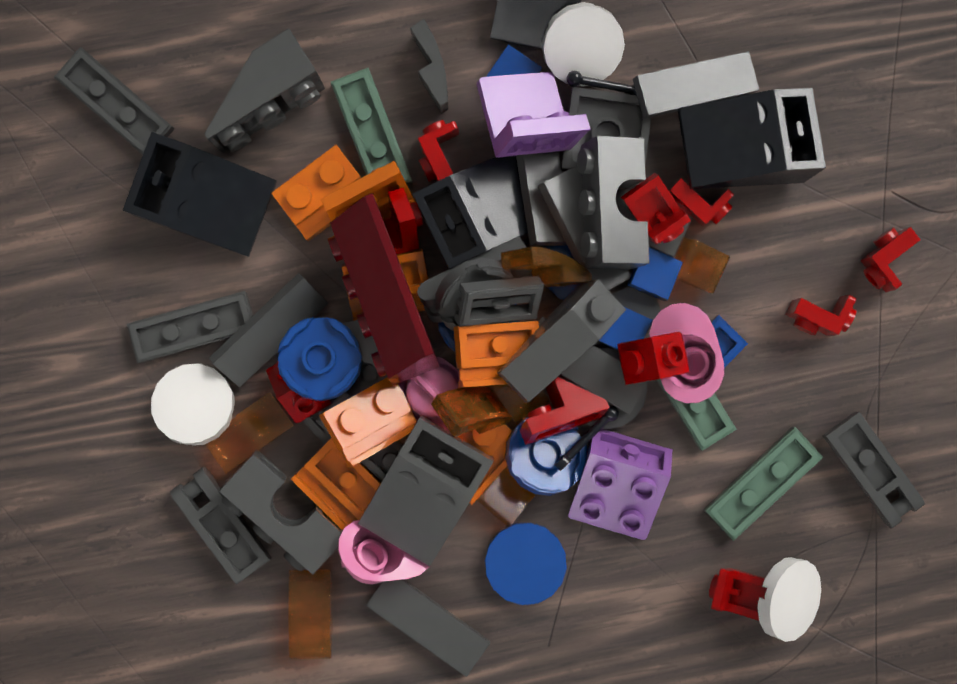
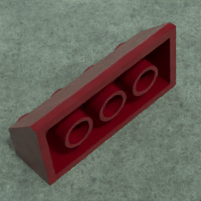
(382, 292)

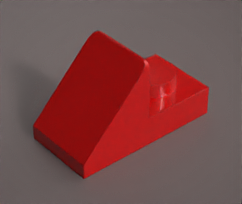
(571, 409)

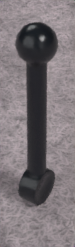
(575, 78)
(611, 415)

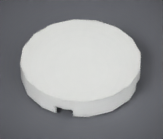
(583, 40)
(192, 404)
(790, 599)

